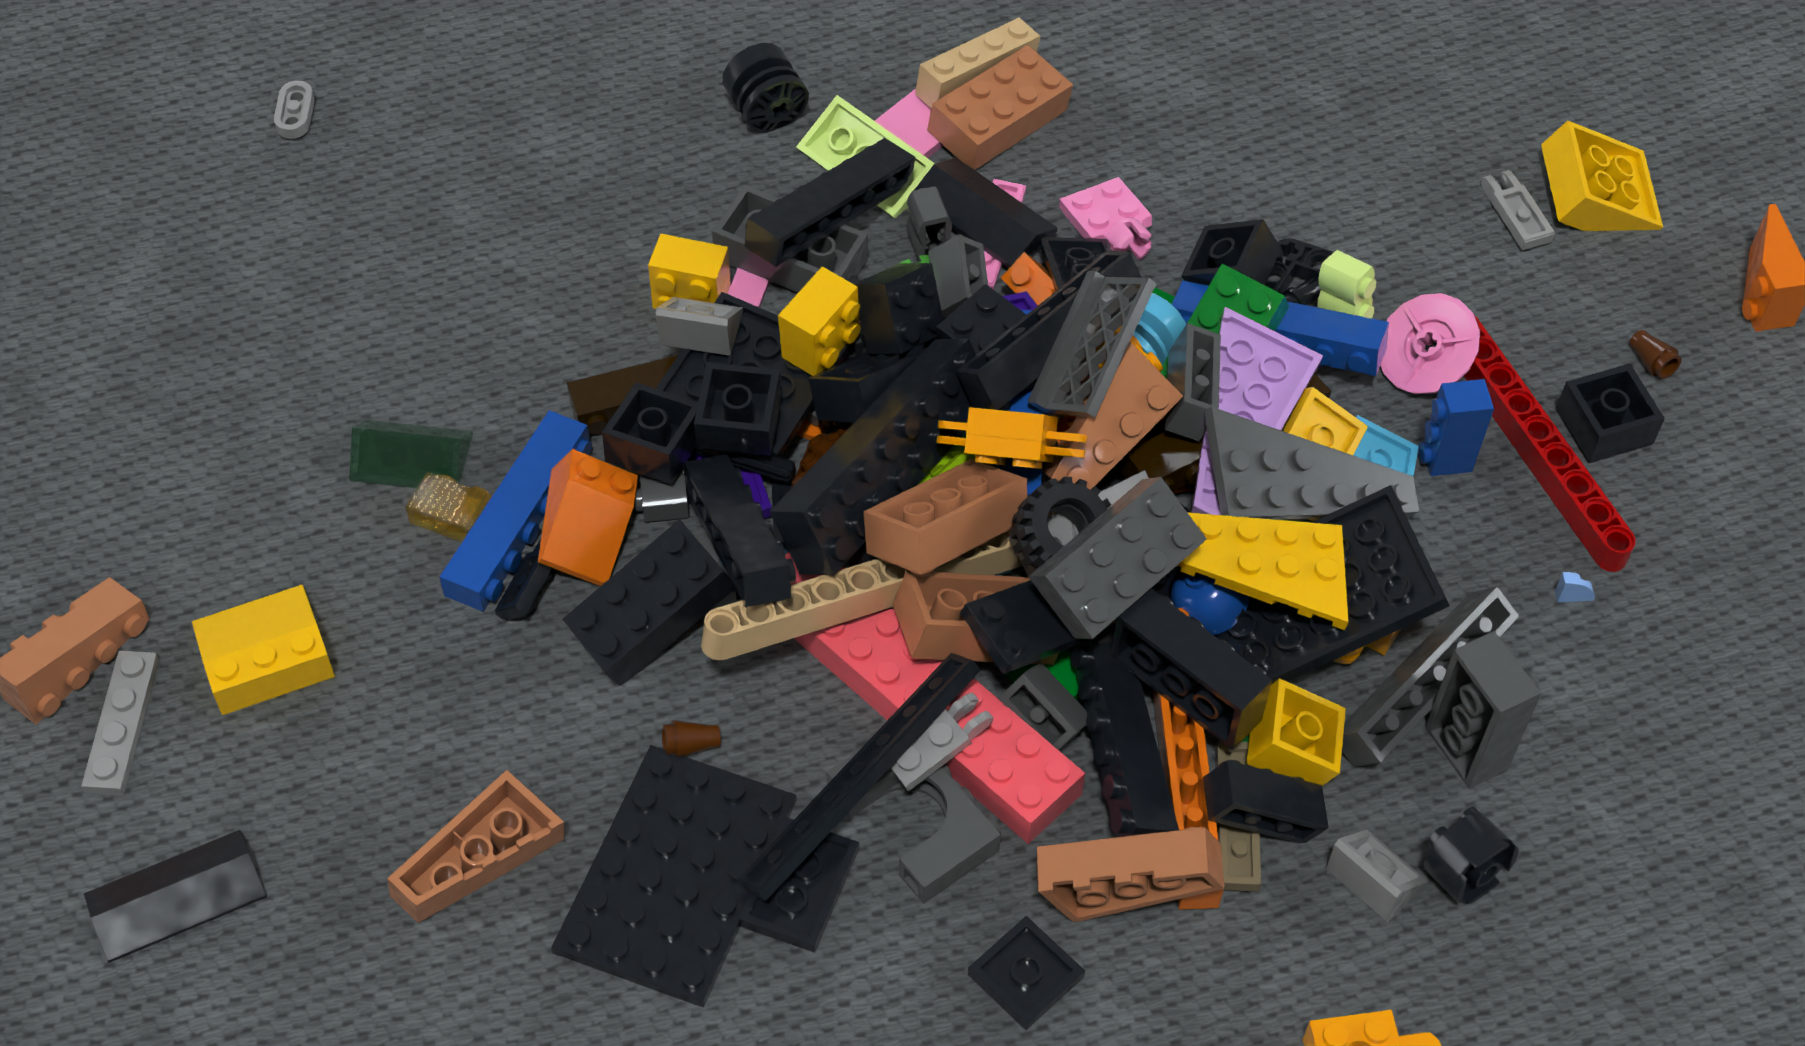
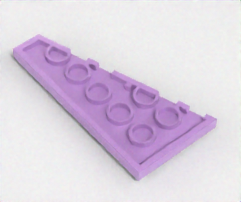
(1258, 381)

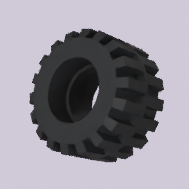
(1055, 496)

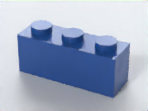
(1456, 427)

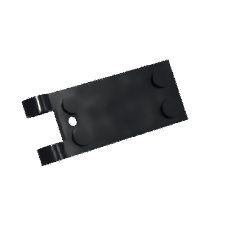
(1020, 626)

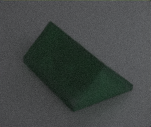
(405, 452)

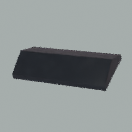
(987, 212)
(1070, 256)
(174, 896)

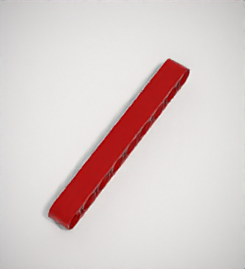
(1552, 459)

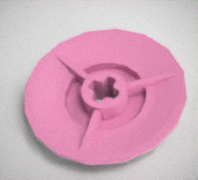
(1419, 324)

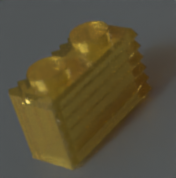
(446, 506)

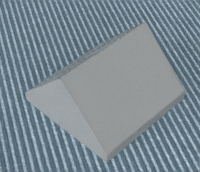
(698, 325)
(1374, 873)

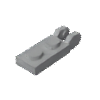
(1518, 210)
(940, 742)

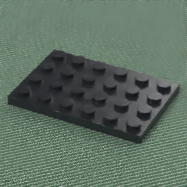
(1385, 588)
(667, 876)

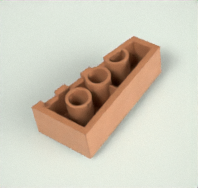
(1129, 410)
(477, 846)
(1128, 871)

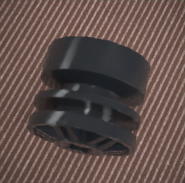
(765, 87)

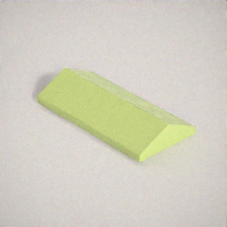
(846, 132)

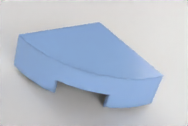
(1573, 588)

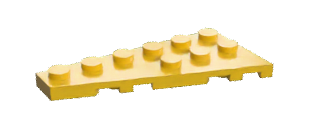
(1275, 562)

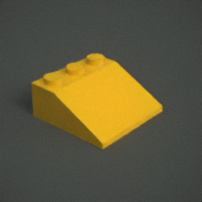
(1599, 181)
(262, 649)

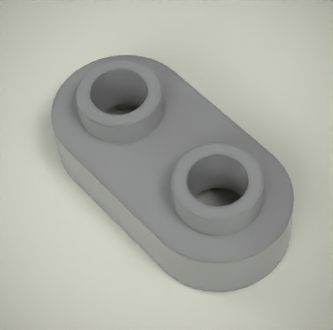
(290, 116)

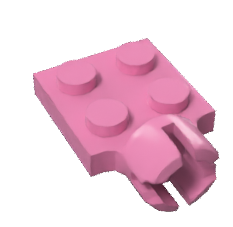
(1111, 214)

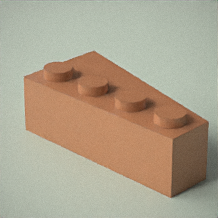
(69, 649)

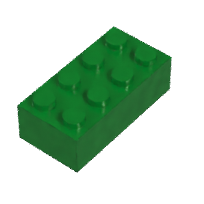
(1241, 295)

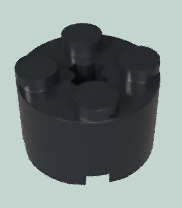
(1469, 856)

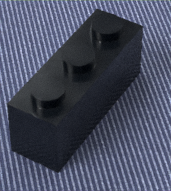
(1265, 802)

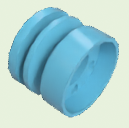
(1159, 327)

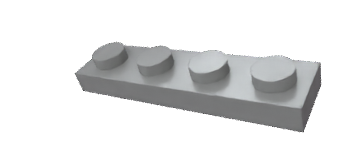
(120, 723)

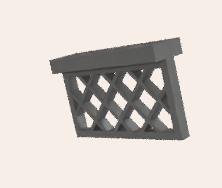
(1084, 329)

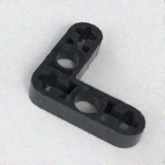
(1298, 262)

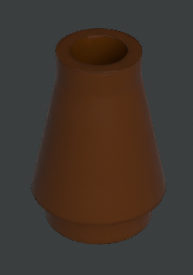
(1656, 355)
(689, 738)

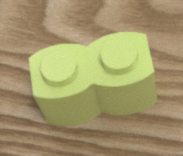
(1346, 285)

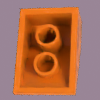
(1774, 276)
(586, 516)

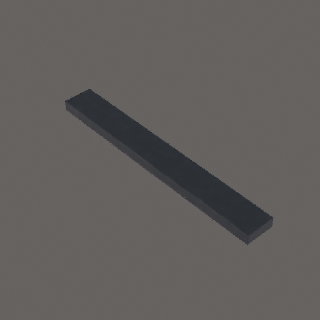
(858, 776)

